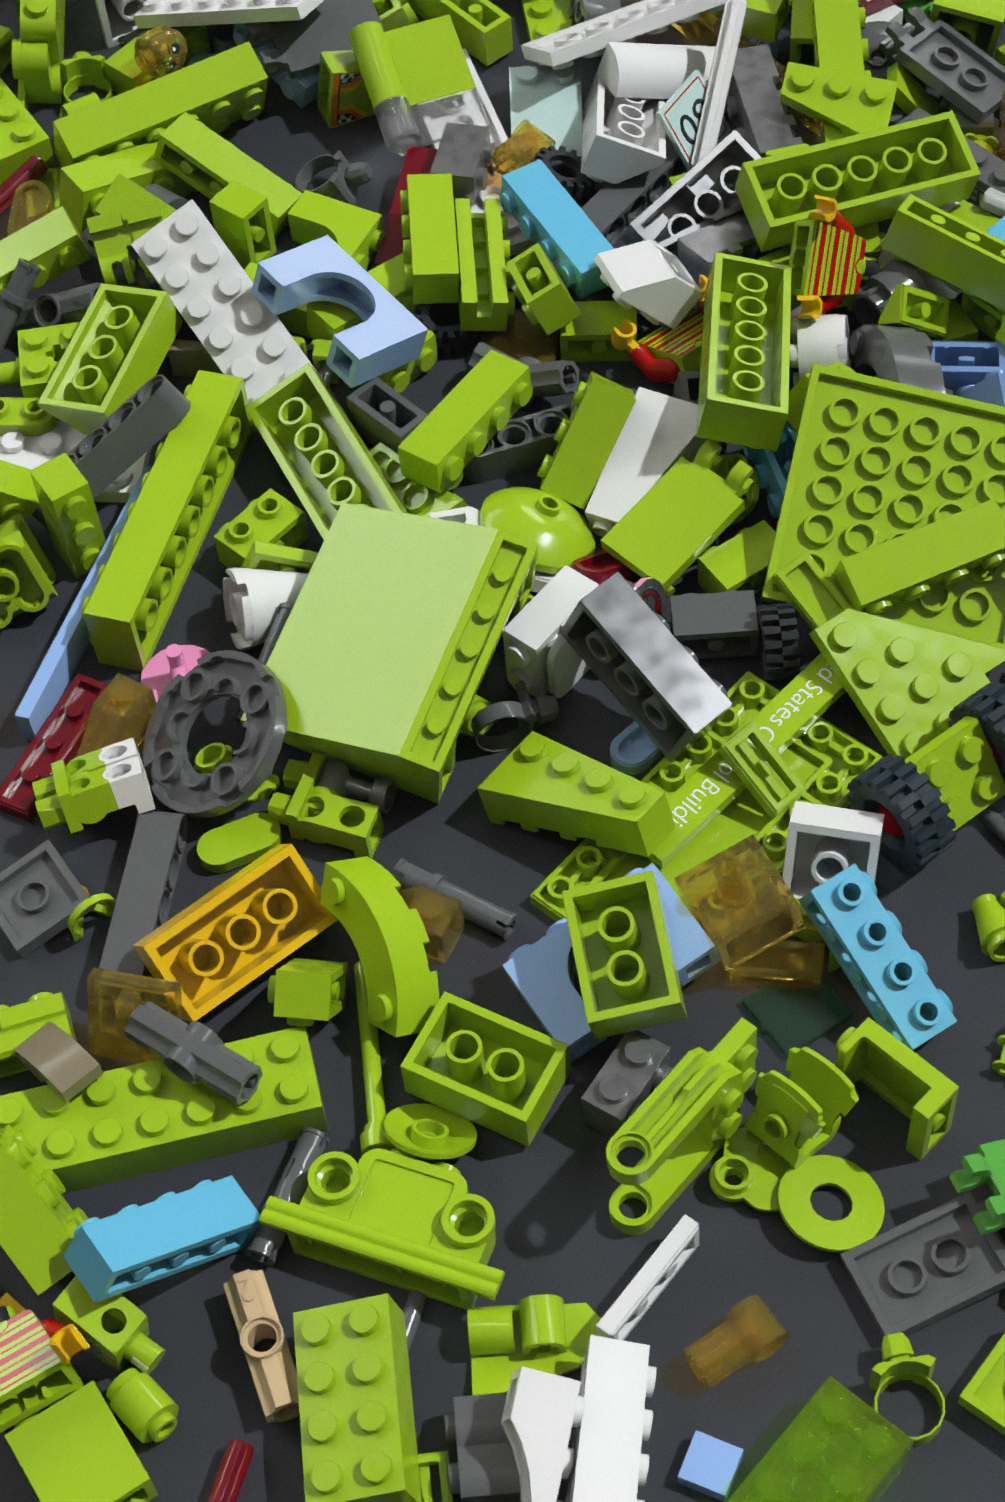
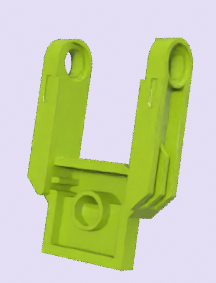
(682, 1126)

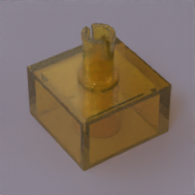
(740, 902)

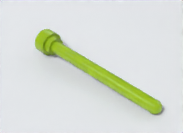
(373, 1133)

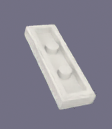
(650, 1281)

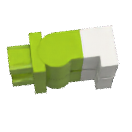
(93, 787)

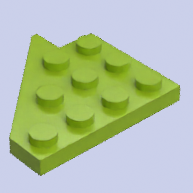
(903, 674)

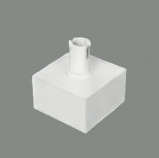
(826, 842)

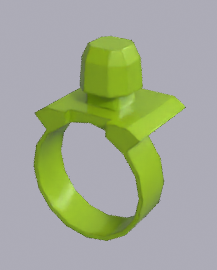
(84, 70)
(902, 1365)

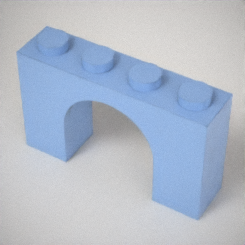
(327, 273)
(547, 969)

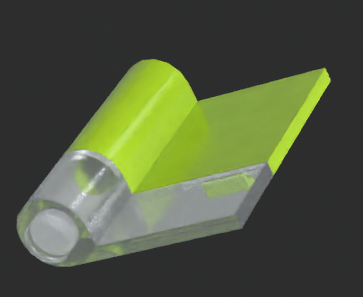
(416, 81)

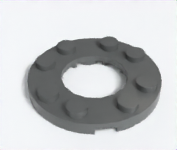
(166, 737)

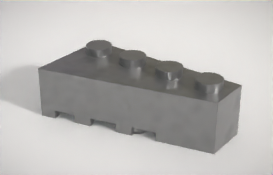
(757, 104)
(697, 198)
(726, 236)

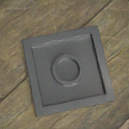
(38, 898)

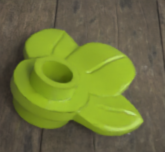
(755, 1165)

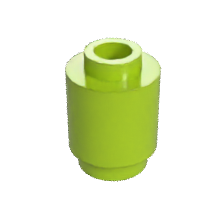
(142, 1405)

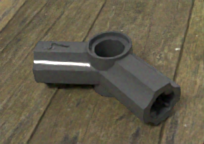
(547, 378)

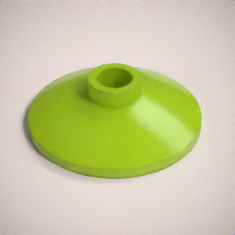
(429, 1131)

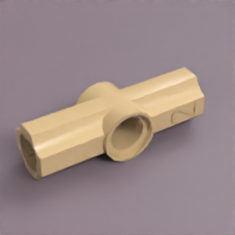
(258, 1320)

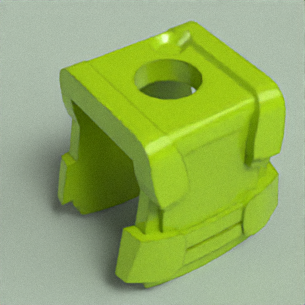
(803, 1111)

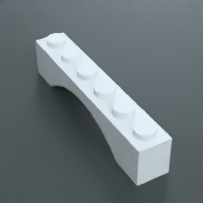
(538, 1426)

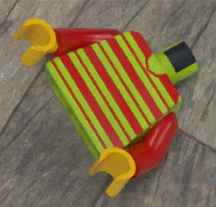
(827, 260)
(665, 349)
(35, 1363)

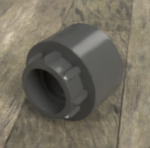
(877, 290)

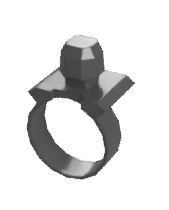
(344, 181)
(526, 712)

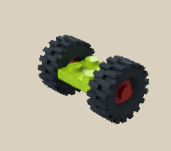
(939, 783)

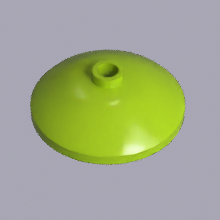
(541, 519)

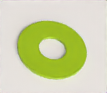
(824, 1234)

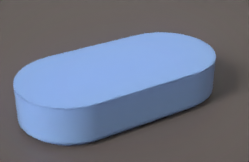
(633, 751)

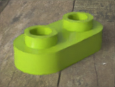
(25, 417)

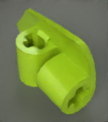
(534, 1334)

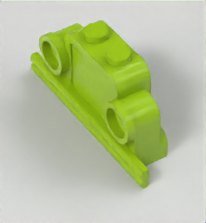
(39, 51)
(394, 1224)

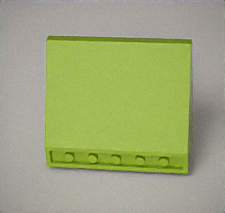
(397, 640)

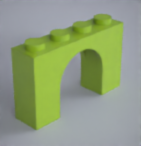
(351, 227)

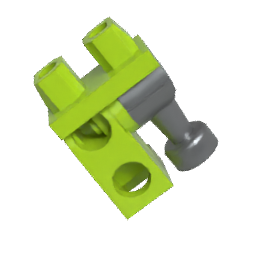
(323, 809)

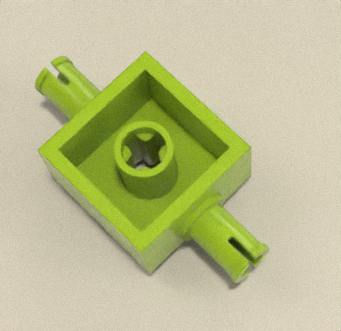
(38, 357)

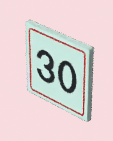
(682, 116)

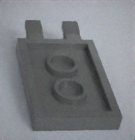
(301, 41)
(947, 63)
(927, 1267)

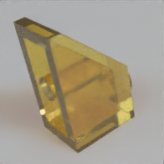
(118, 714)
(441, 919)

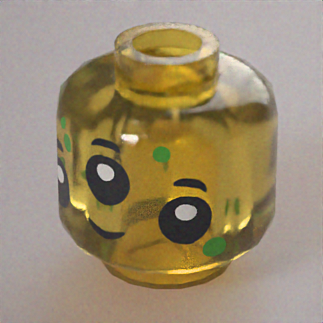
(160, 51)

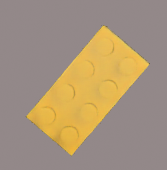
(237, 930)

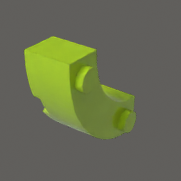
(388, 943)

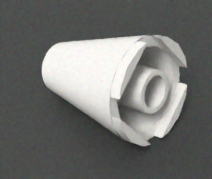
(253, 601)

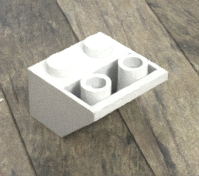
(649, 280)

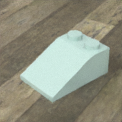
(549, 101)

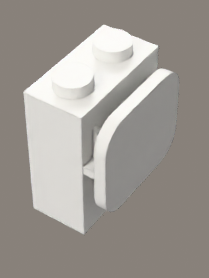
(534, 642)

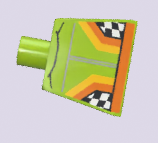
(341, 89)

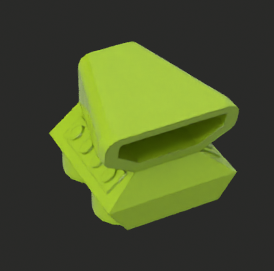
(24, 571)

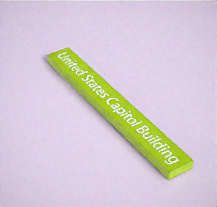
(718, 785)

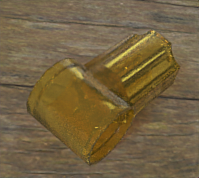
(520, 148)
(746, 1335)

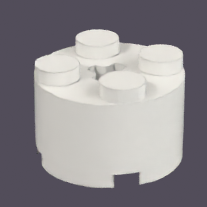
(819, 342)

